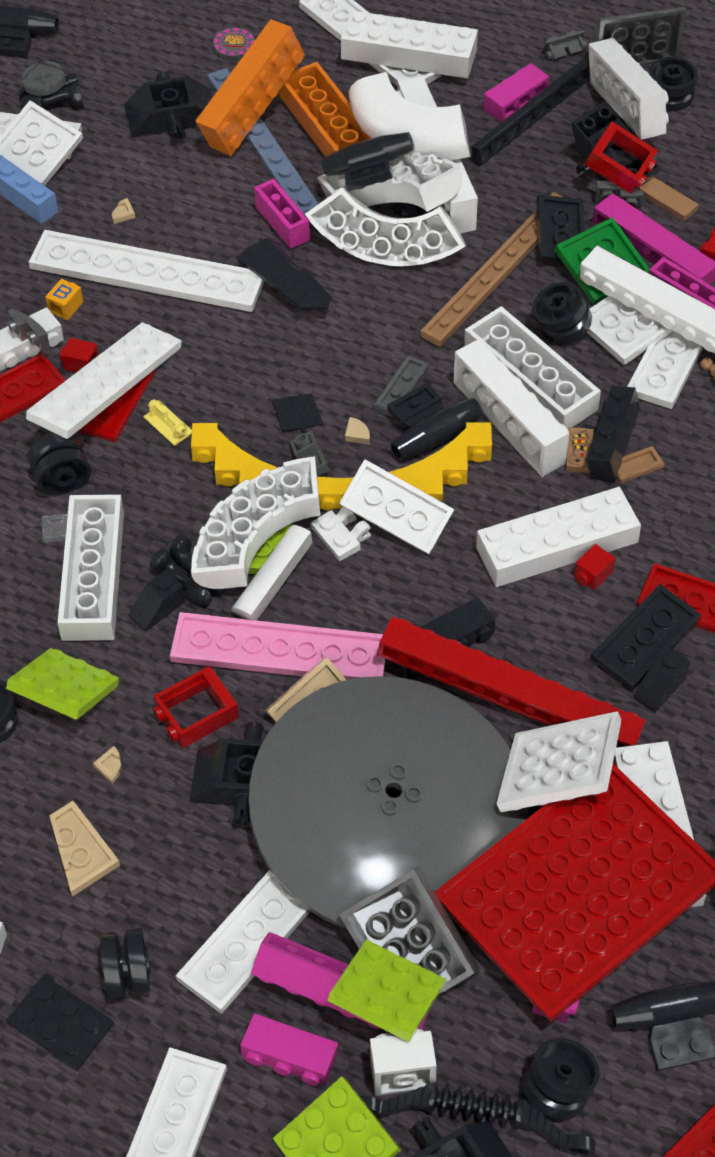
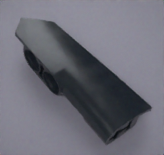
(279, 271)

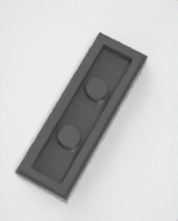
(403, 382)

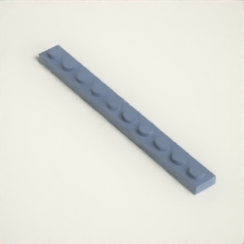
(272, 156)

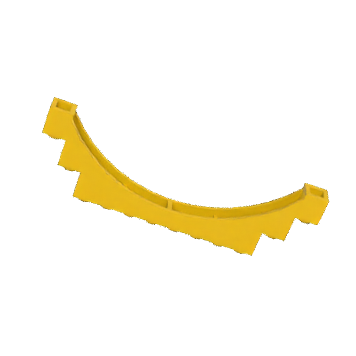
(427, 475)

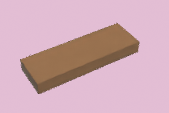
(668, 199)

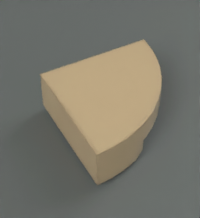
(123, 211)
(357, 432)
(109, 764)

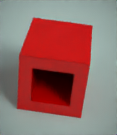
(78, 354)
(594, 567)

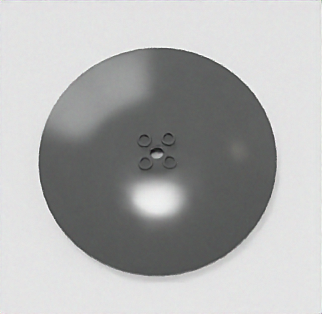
(324, 801)

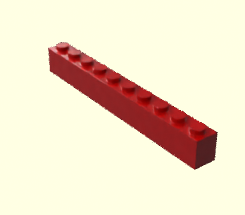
(496, 679)

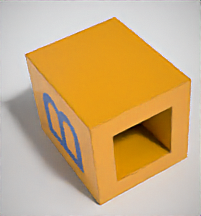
(64, 299)

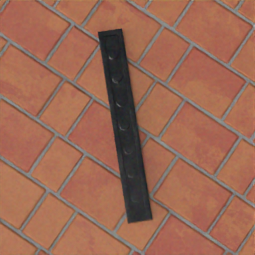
(531, 112)

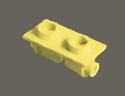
(167, 422)

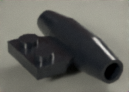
(18, 24)
(368, 160)
(428, 420)
(675, 1021)

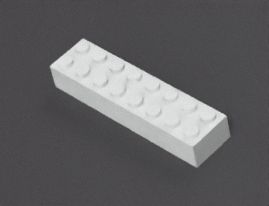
(463, 206)

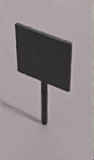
(297, 412)

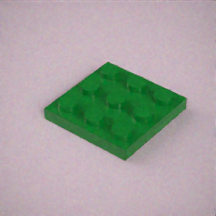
(606, 236)

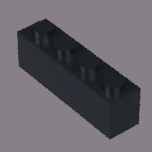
(613, 433)
(465, 624)

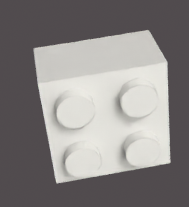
(401, 1064)

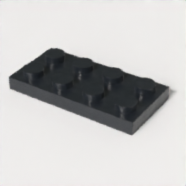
(644, 635)

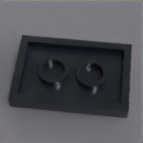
(556, 222)
(60, 1022)

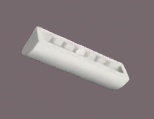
(273, 573)

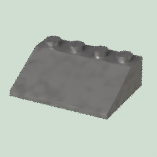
(645, 34)
(414, 925)

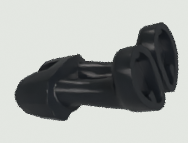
(69, 91)
(180, 552)

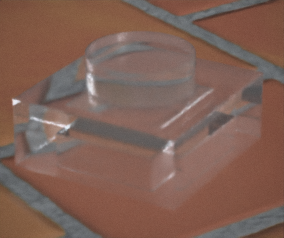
(54, 528)

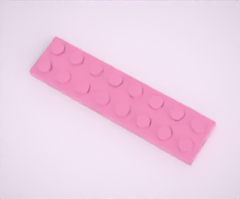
(273, 646)

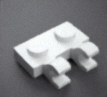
(336, 536)

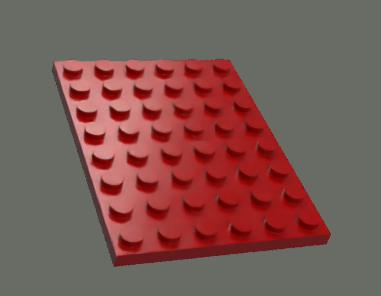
(578, 891)

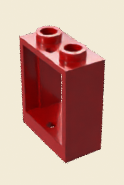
(614, 171)
(186, 689)

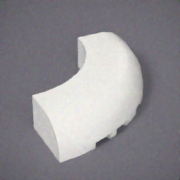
(385, 112)
(415, 181)
(382, 237)
(249, 518)

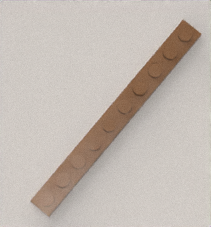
(483, 283)

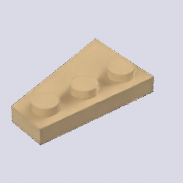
(318, 677)
(81, 848)

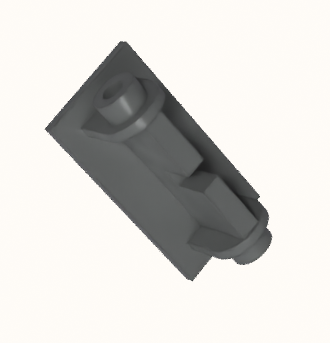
(572, 41)

